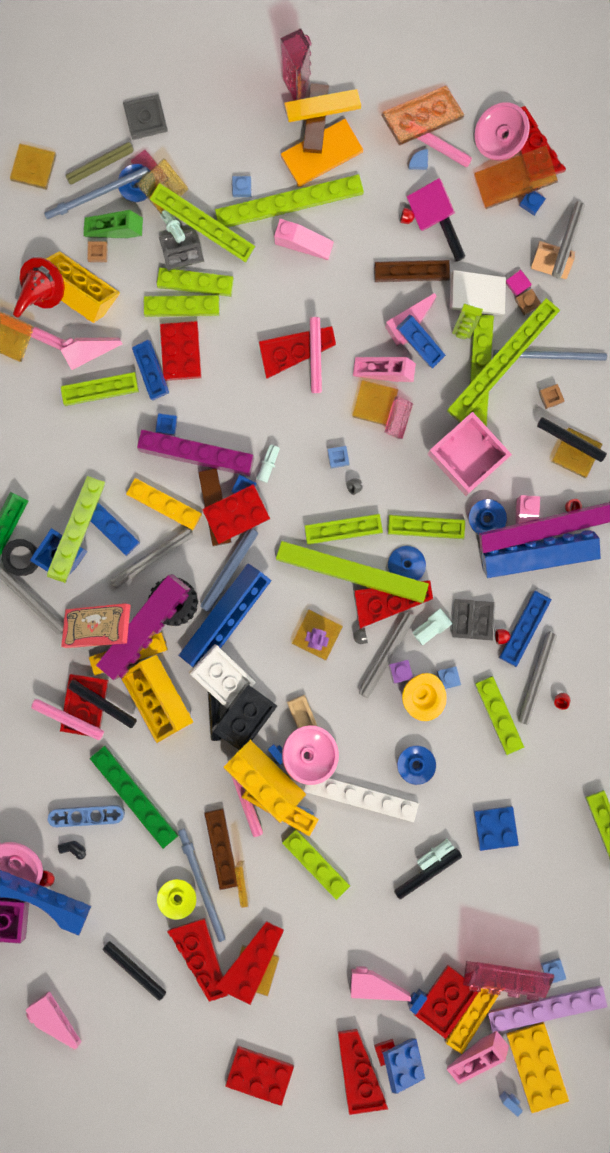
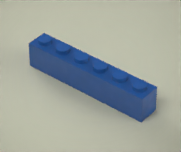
(542, 554)
(226, 614)

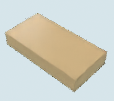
(301, 712)

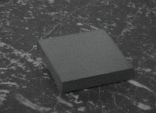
(145, 117)

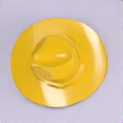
(424, 697)

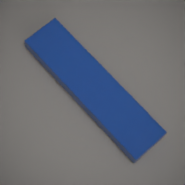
(525, 628)

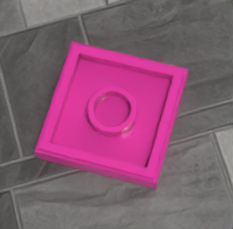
(430, 204)

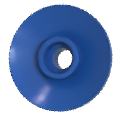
(129, 191)
(489, 508)
(403, 554)
(416, 775)

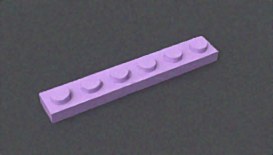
(547, 1009)

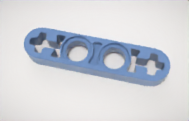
(86, 816)

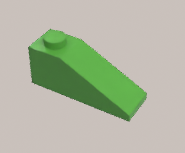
(114, 225)

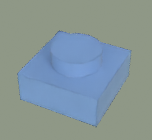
(241, 186)
(338, 457)
(449, 677)
(554, 967)
(511, 1103)

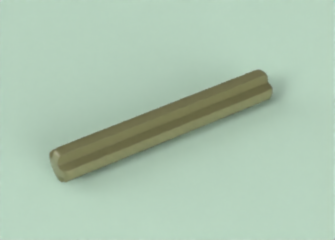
(99, 163)

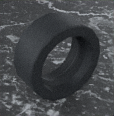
(6, 557)

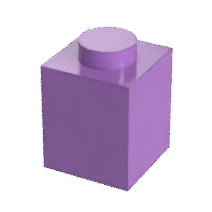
(400, 671)

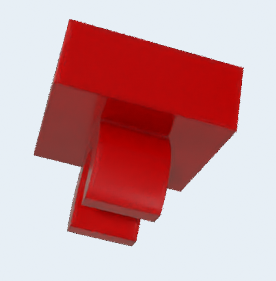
(382, 1047)

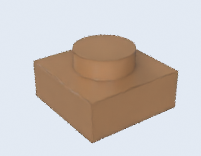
(97, 251)
(528, 302)
(551, 396)

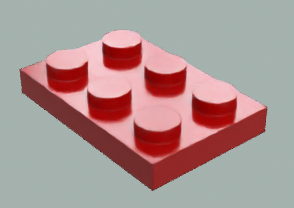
(180, 351)
(236, 514)
(82, 708)
(446, 1002)
(259, 1075)

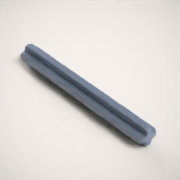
(229, 570)

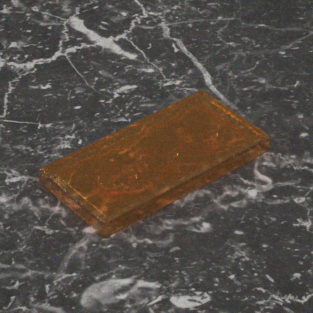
(422, 115)
(516, 177)

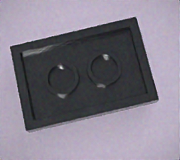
(244, 717)

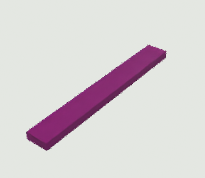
(544, 527)

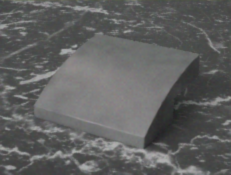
(182, 253)
(473, 619)

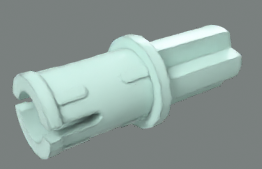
(173, 226)
(268, 463)
(435, 854)

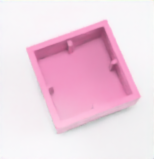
(469, 454)

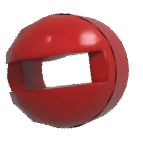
(407, 216)
(575, 506)
(501, 636)
(562, 701)
(48, 878)

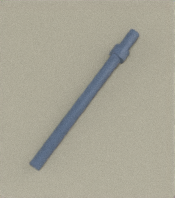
(63, 208)
(561, 355)
(188, 849)

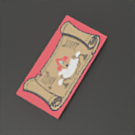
(96, 626)

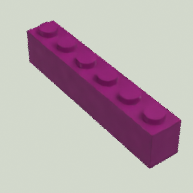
(195, 453)
(144, 626)

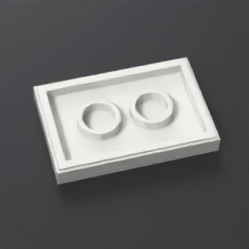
(478, 291)
(220, 675)

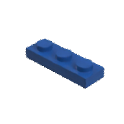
(420, 341)
(150, 370)
(114, 530)

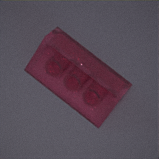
(296, 63)
(507, 979)

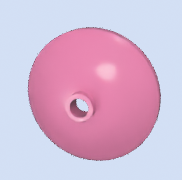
(493, 126)
(321, 750)
(20, 862)

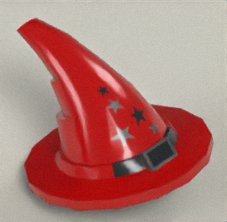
(40, 285)

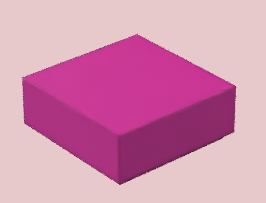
(518, 283)

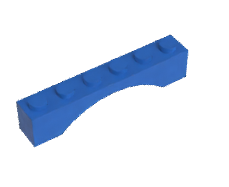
(66, 911)

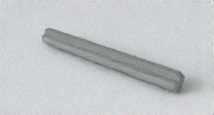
(568, 239)
(151, 558)
(41, 610)
(387, 655)
(537, 678)

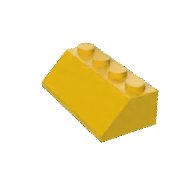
(83, 289)
(156, 698)
(264, 781)

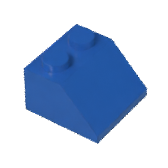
(47, 550)

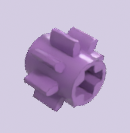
(316, 639)

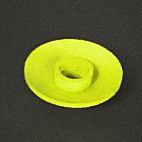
(172, 908)

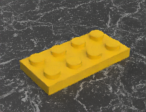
(537, 1067)

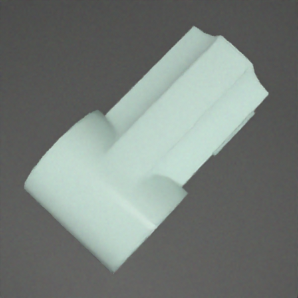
(435, 624)

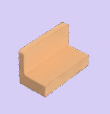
(546, 258)

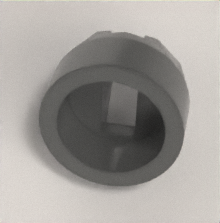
(354, 486)
(360, 636)

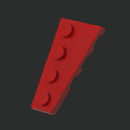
(537, 140)
(287, 351)
(377, 605)
(197, 949)
(249, 968)
(360, 1079)

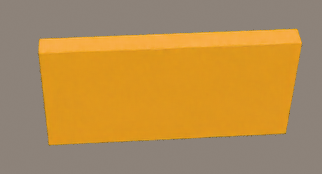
(338, 147)

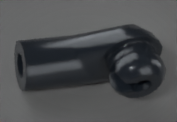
(74, 847)

